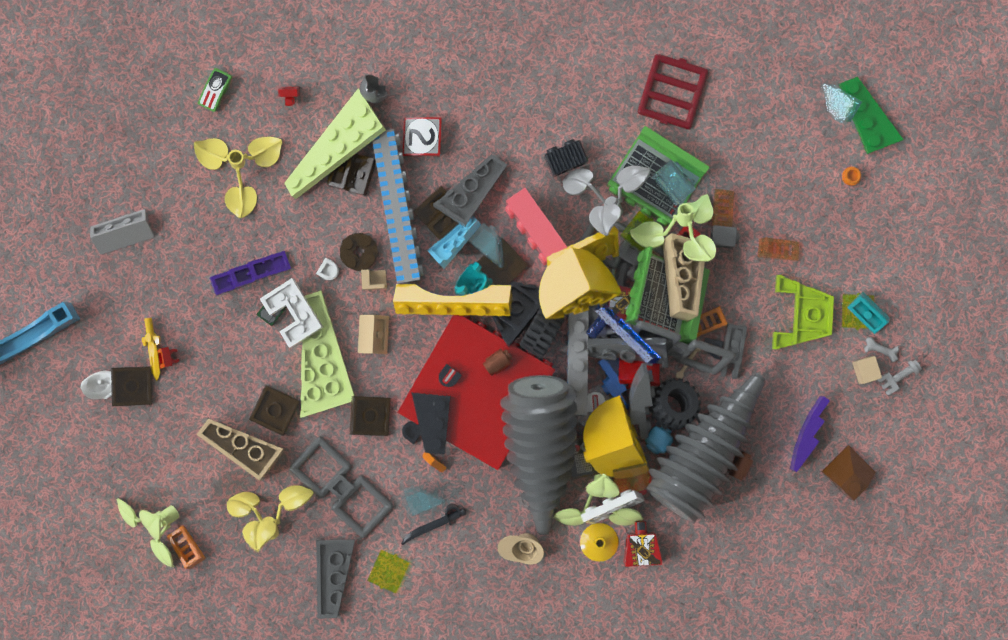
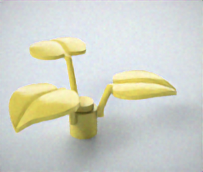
(213, 151)
(260, 532)

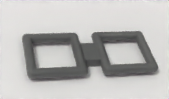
(626, 252)
(682, 351)
(341, 487)

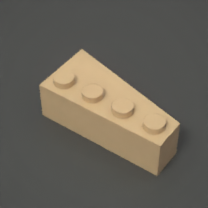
(682, 279)
(245, 450)

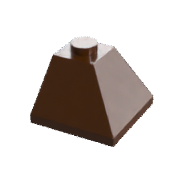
(849, 473)

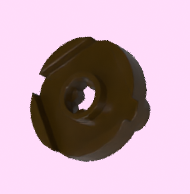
(367, 258)

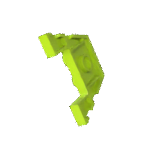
(811, 314)

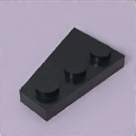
(432, 417)

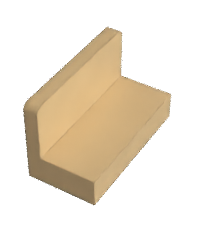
(373, 334)

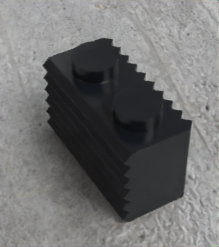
(565, 158)

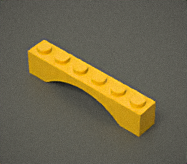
(492, 301)

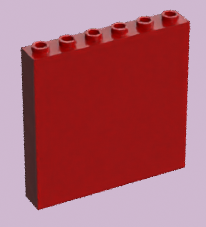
(475, 399)

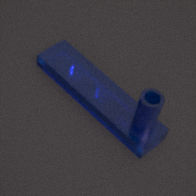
(609, 317)

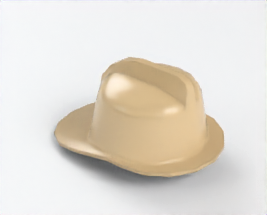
(521, 549)

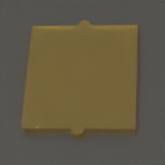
(631, 477)

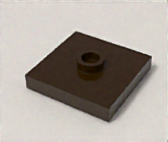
(512, 266)
(131, 386)
(274, 410)
(370, 416)

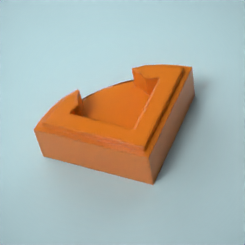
(434, 462)

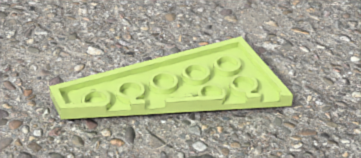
(344, 137)
(322, 365)

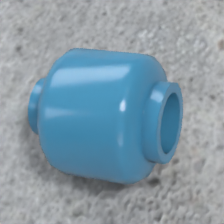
(659, 440)

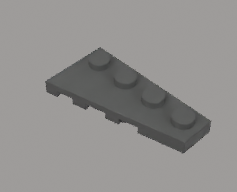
(468, 195)
(618, 348)
(332, 570)

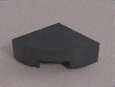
(718, 343)

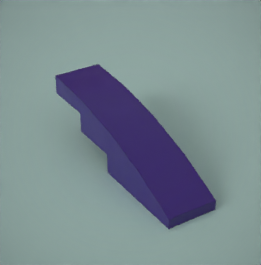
(250, 273)
(806, 442)

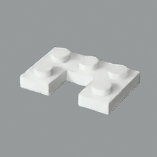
(305, 322)
(627, 500)

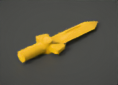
(152, 340)

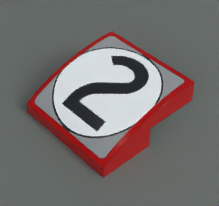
(422, 136)

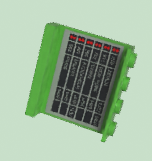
(654, 152)
(650, 298)

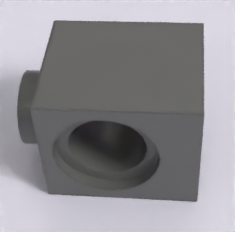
(724, 236)

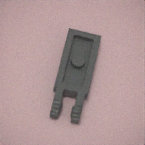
(734, 342)

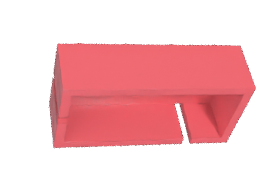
(534, 224)

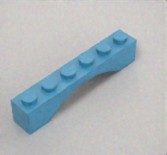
(39, 330)

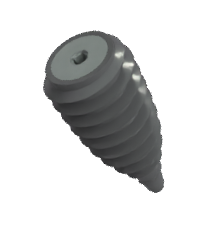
(540, 441)
(705, 454)

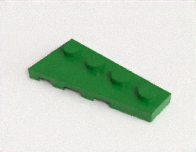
(870, 120)

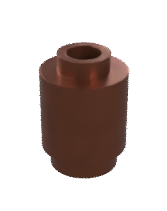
(498, 361)
(743, 465)

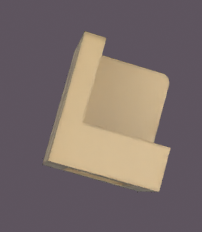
(373, 280)
(867, 370)

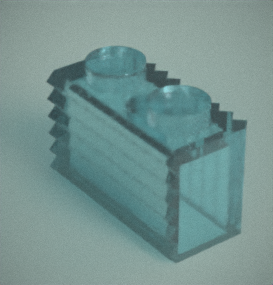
(674, 182)

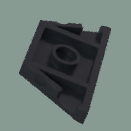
(524, 308)

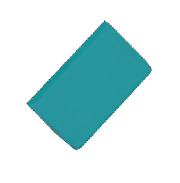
(869, 313)

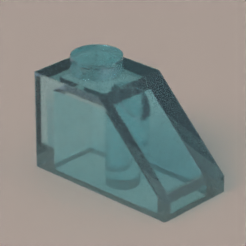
(840, 103)
(488, 243)
(419, 500)

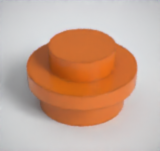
(851, 176)

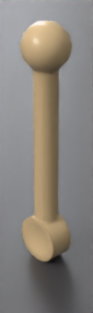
(679, 374)

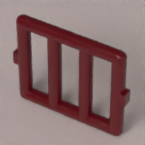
(697, 89)

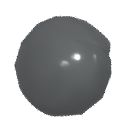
(368, 89)

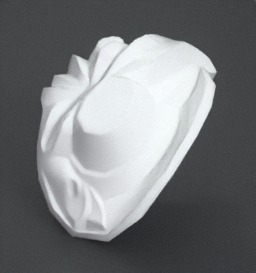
(97, 385)

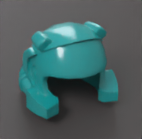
(472, 280)

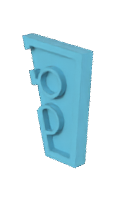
(453, 241)

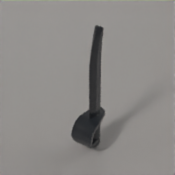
(436, 523)

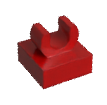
(289, 94)
(164, 357)

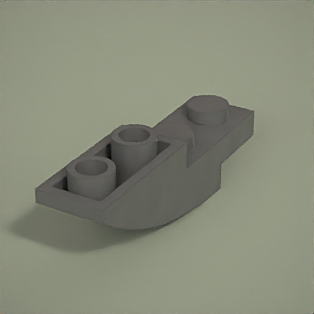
(640, 398)

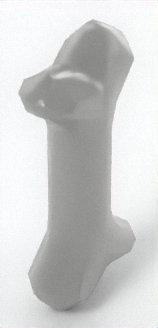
(890, 352)

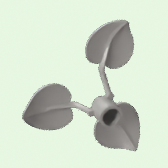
(606, 216)

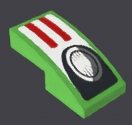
(214, 89)

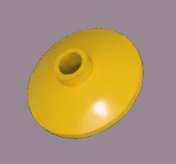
(597, 532)

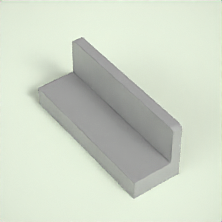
(121, 232)

